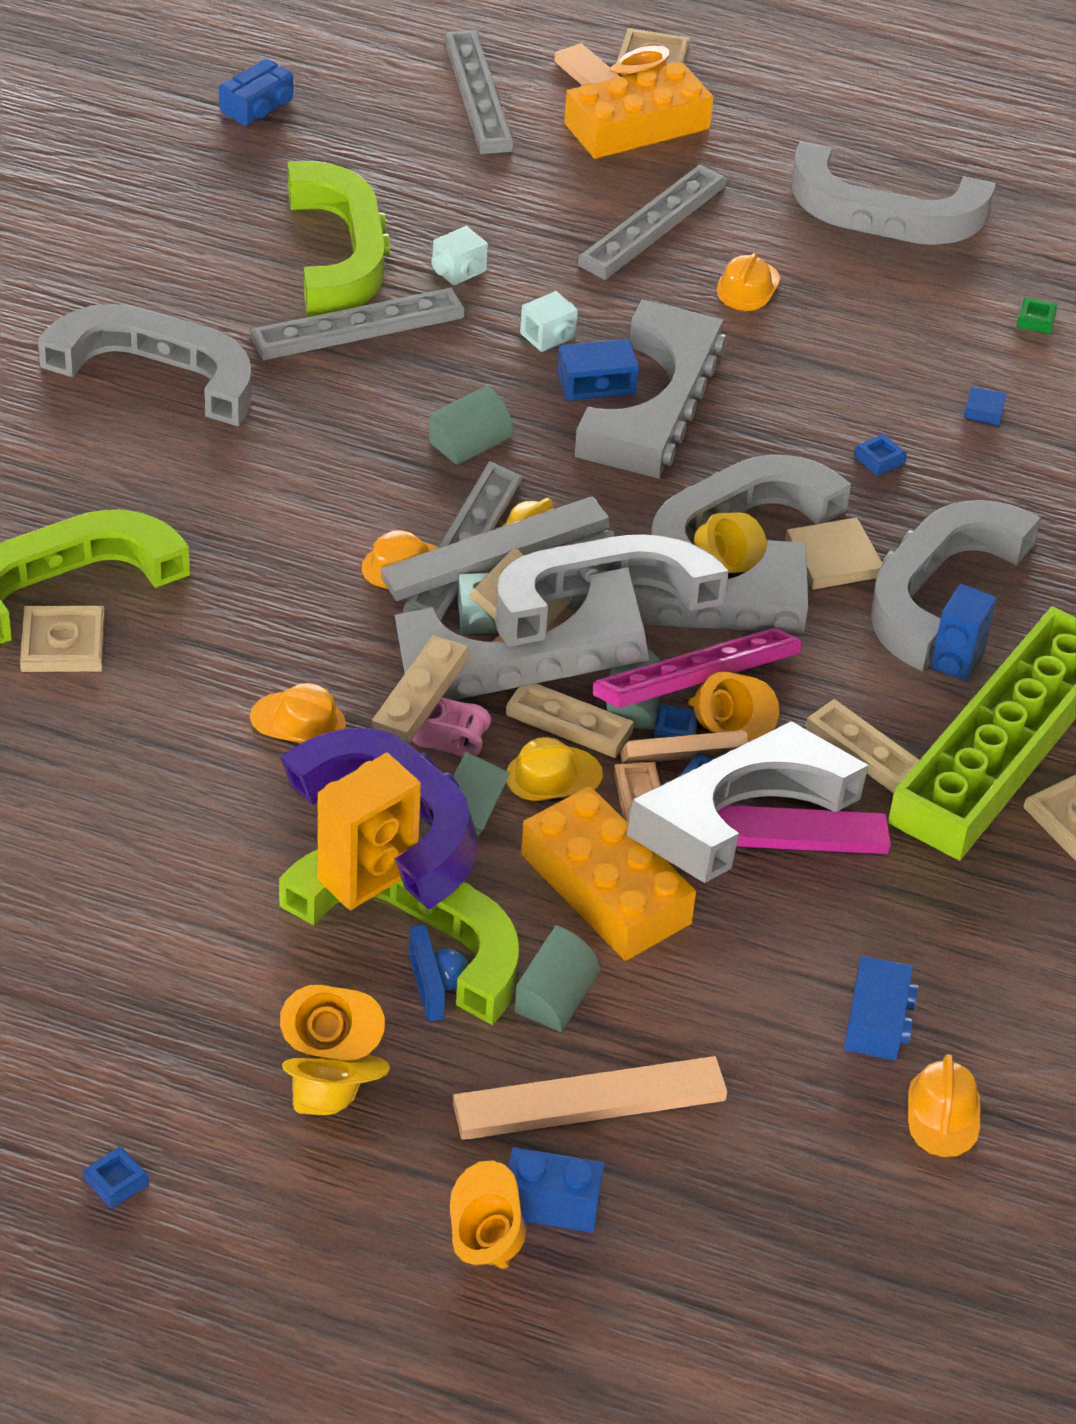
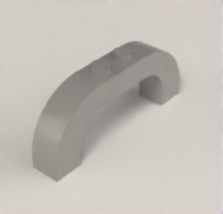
(885, 212)
(158, 337)
(753, 482)
(955, 528)
(564, 572)

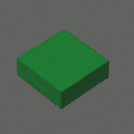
(1037, 315)

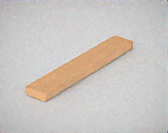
(589, 1097)

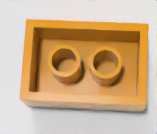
(364, 826)

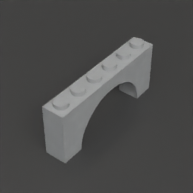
(646, 434)
(757, 600)
(597, 637)
(790, 762)

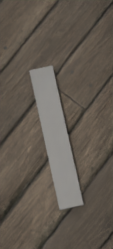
(478, 92)
(651, 222)
(357, 323)
(478, 515)
(489, 548)

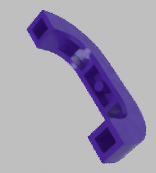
(449, 849)

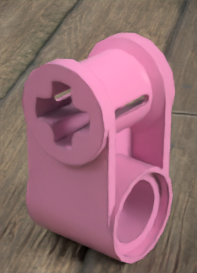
(449, 726)

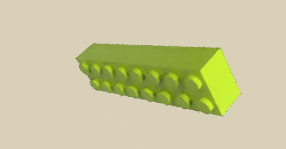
(993, 742)

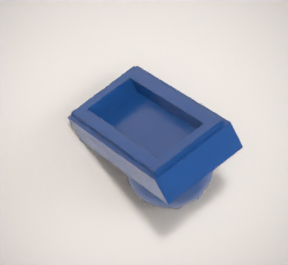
(433, 971)

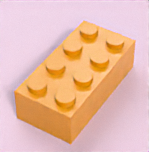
(638, 109)
(605, 875)

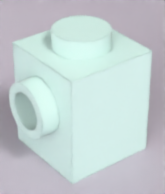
(459, 255)
(548, 321)
(472, 616)

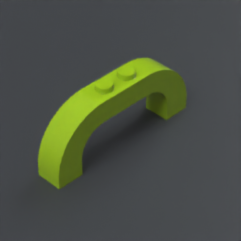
(352, 198)
(89, 539)
(465, 915)

